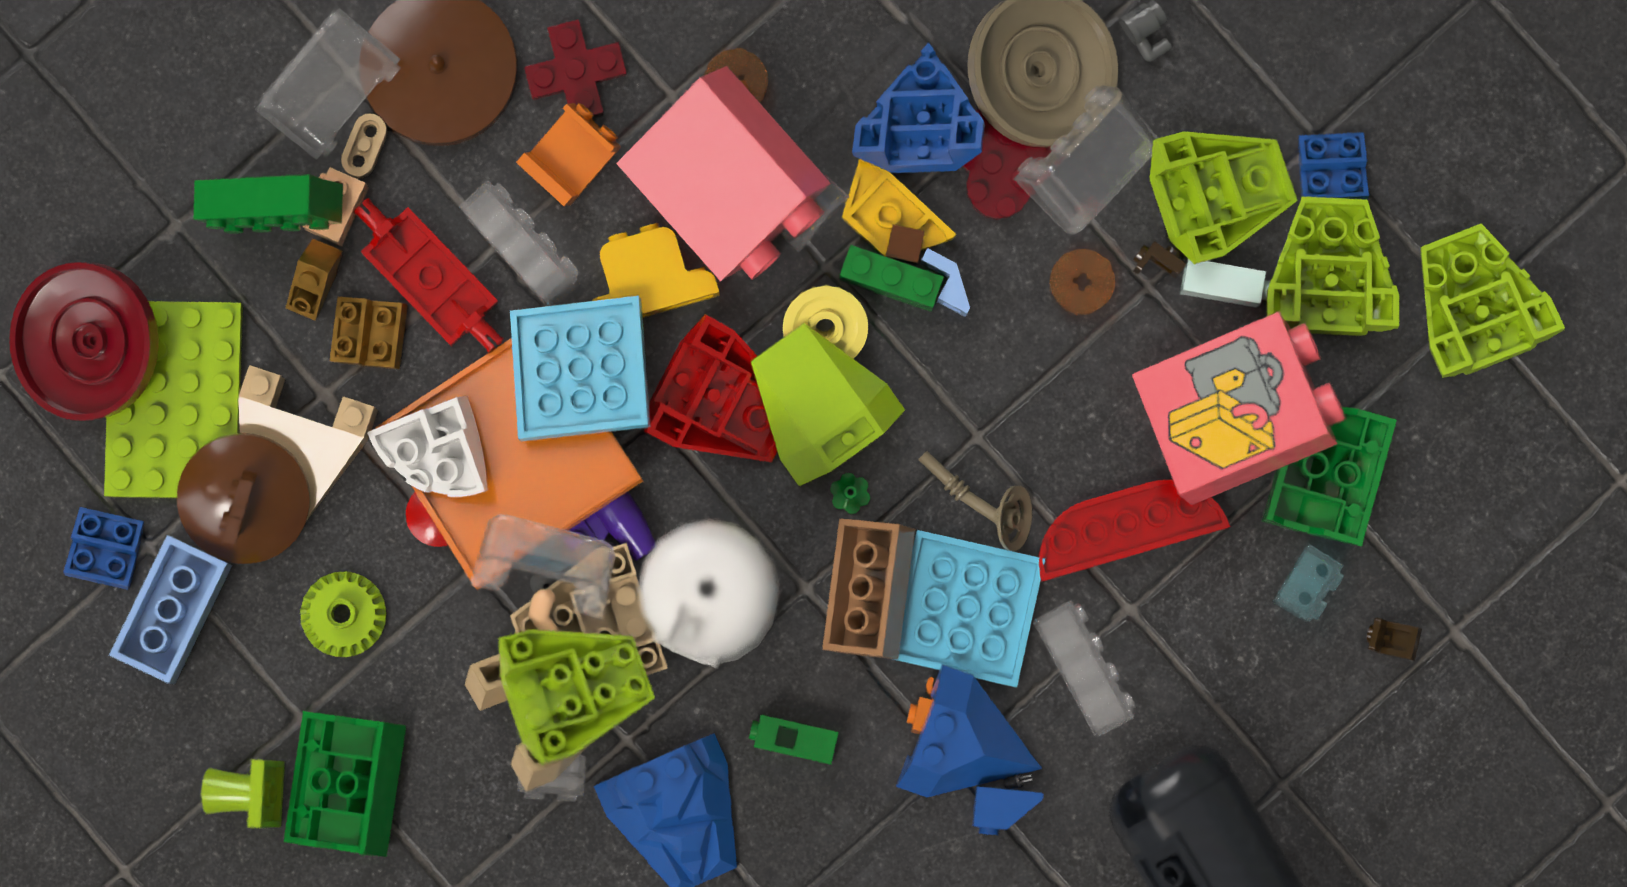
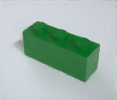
(890, 278)

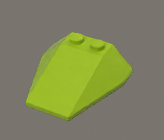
(1217, 190)

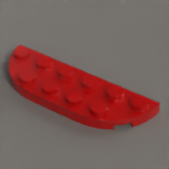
(1124, 526)

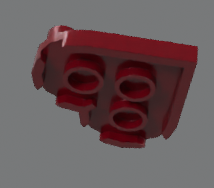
(993, 171)

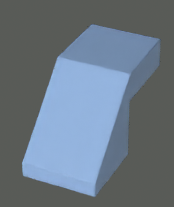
(953, 293)

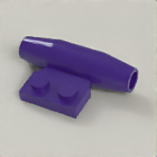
(624, 522)

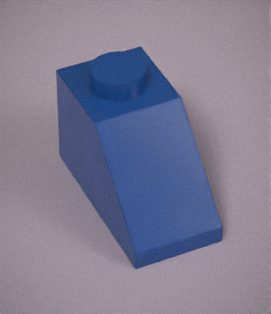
(1001, 808)

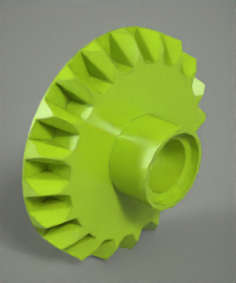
(365, 620)

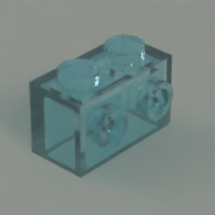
(1308, 584)

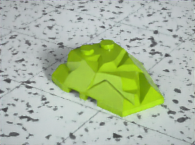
(1334, 271)
(1481, 303)

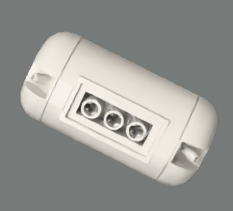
(709, 592)

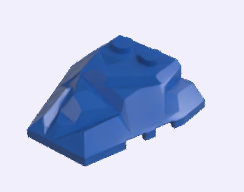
(677, 812)

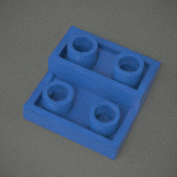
(1333, 166)
(104, 548)

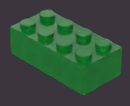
(268, 203)

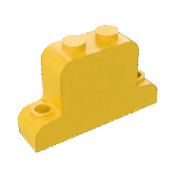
(654, 270)

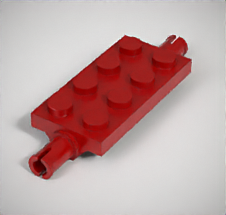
(429, 276)

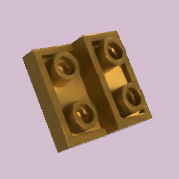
(368, 332)

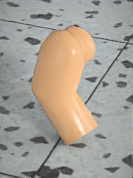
(541, 608)

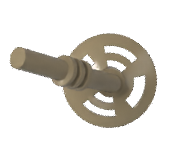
(1006, 516)

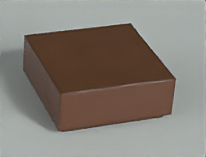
(905, 244)

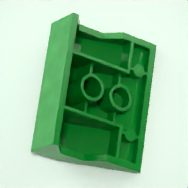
(1336, 487)
(344, 784)

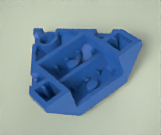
(921, 122)
(963, 740)

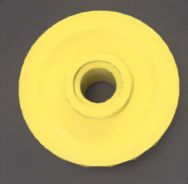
(837, 305)

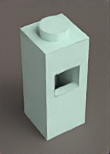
(1224, 283)

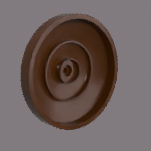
(452, 71)

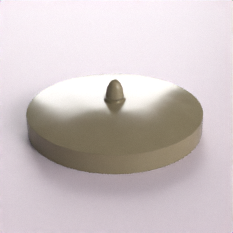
(1037, 65)

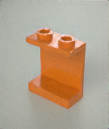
(570, 154)

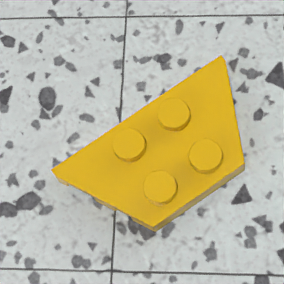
(882, 200)

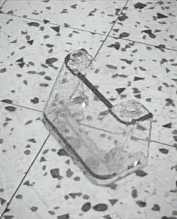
(327, 82)
(546, 552)

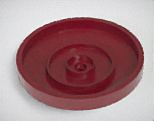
(84, 341)

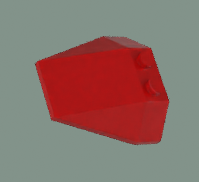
(712, 397)

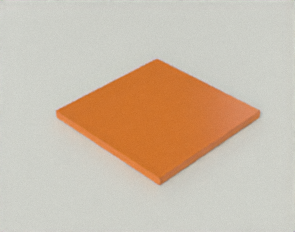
(535, 480)

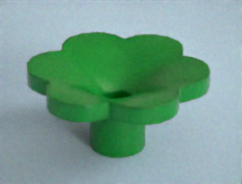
(850, 503)

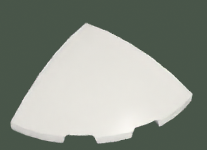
(435, 449)

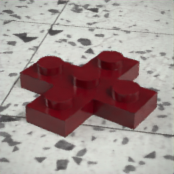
(575, 68)

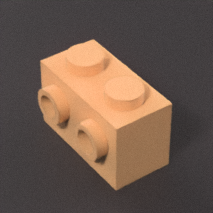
(353, 196)

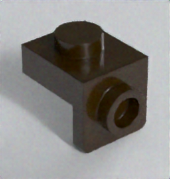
(1166, 258)
(1394, 639)

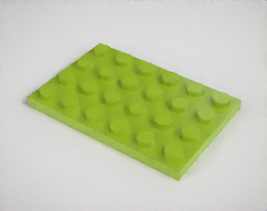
(184, 404)

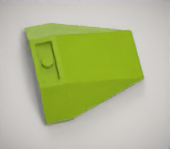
(820, 403)
(570, 687)

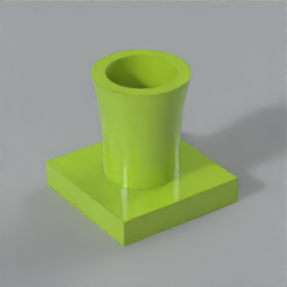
(257, 793)

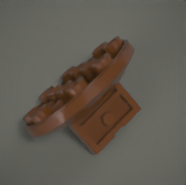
(243, 498)

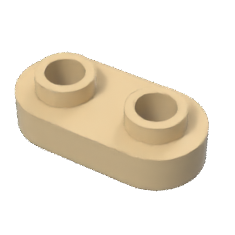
(364, 146)

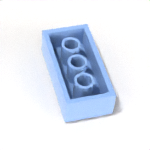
(170, 610)

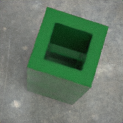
(794, 739)

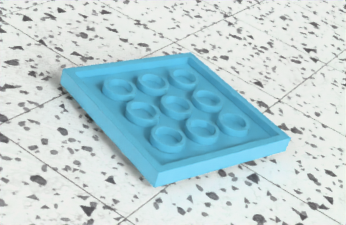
(579, 368)
(968, 607)

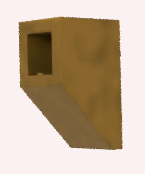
(313, 279)

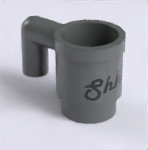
(1141, 24)

